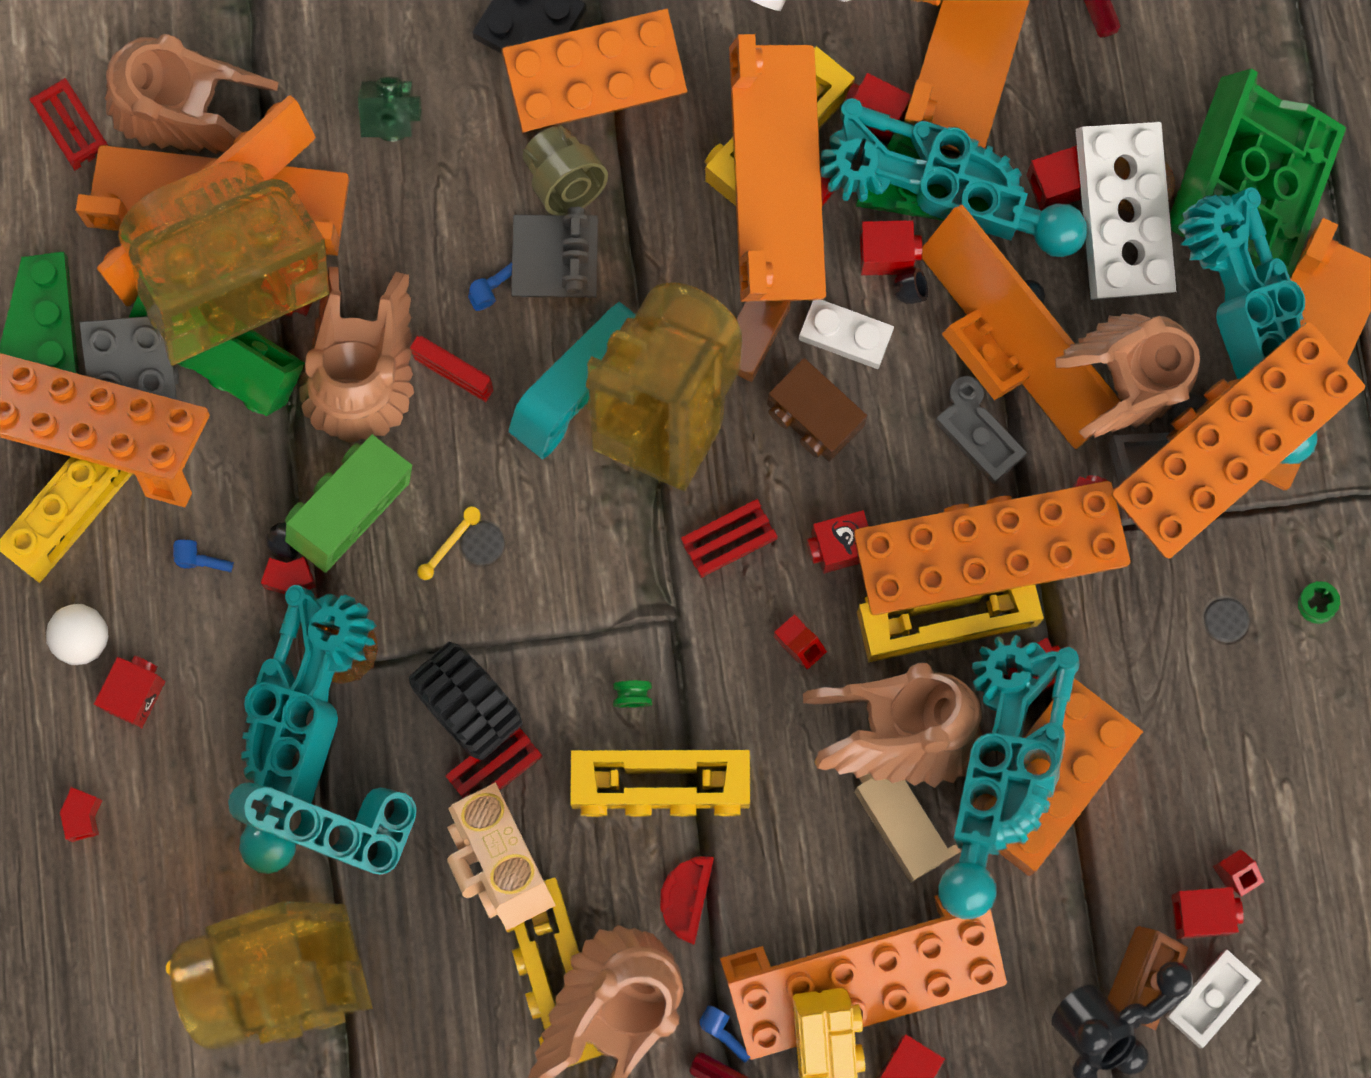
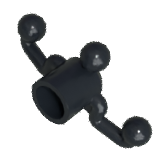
(1106, 1035)

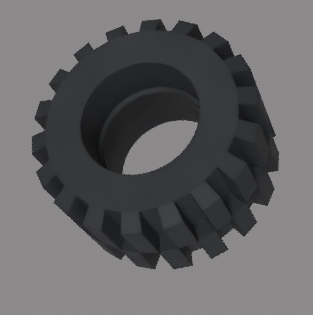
(465, 700)

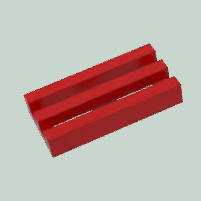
(87, 151)
(452, 368)
(719, 524)
(469, 763)

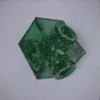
(388, 108)

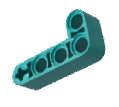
(561, 391)
(318, 823)

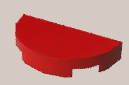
(684, 897)

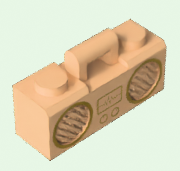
(510, 877)

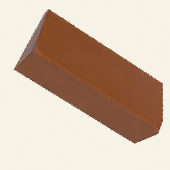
(759, 327)
(1138, 970)

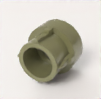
(563, 170)

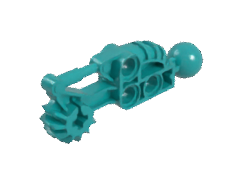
(976, 173)
(1259, 304)
(282, 733)
(968, 887)

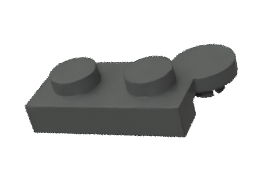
(978, 431)

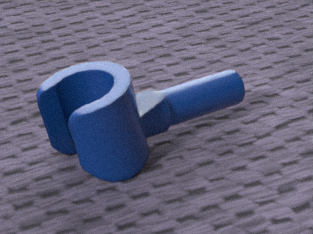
(481, 289)
(186, 557)
(713, 1022)

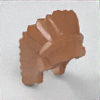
(164, 91)
(1150, 365)
(359, 367)
(917, 728)
(614, 997)

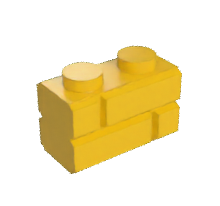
(826, 1034)

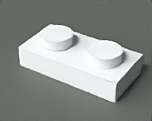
(846, 333)
(1213, 998)

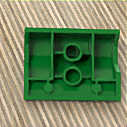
(1263, 145)

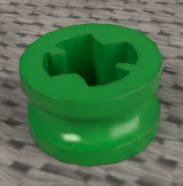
(1329, 611)
(632, 694)

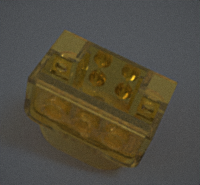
(222, 256)
(665, 383)
(269, 975)

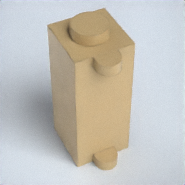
(904, 826)

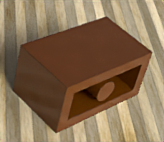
(815, 411)

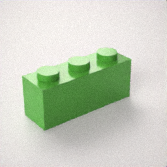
(347, 502)

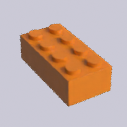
(594, 71)
(1093, 748)

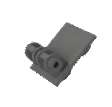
(555, 255)
(129, 355)

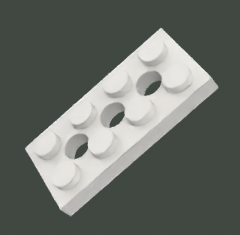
(1147, 192)

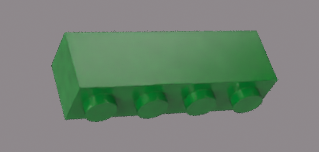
(246, 368)

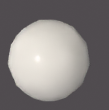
(77, 634)

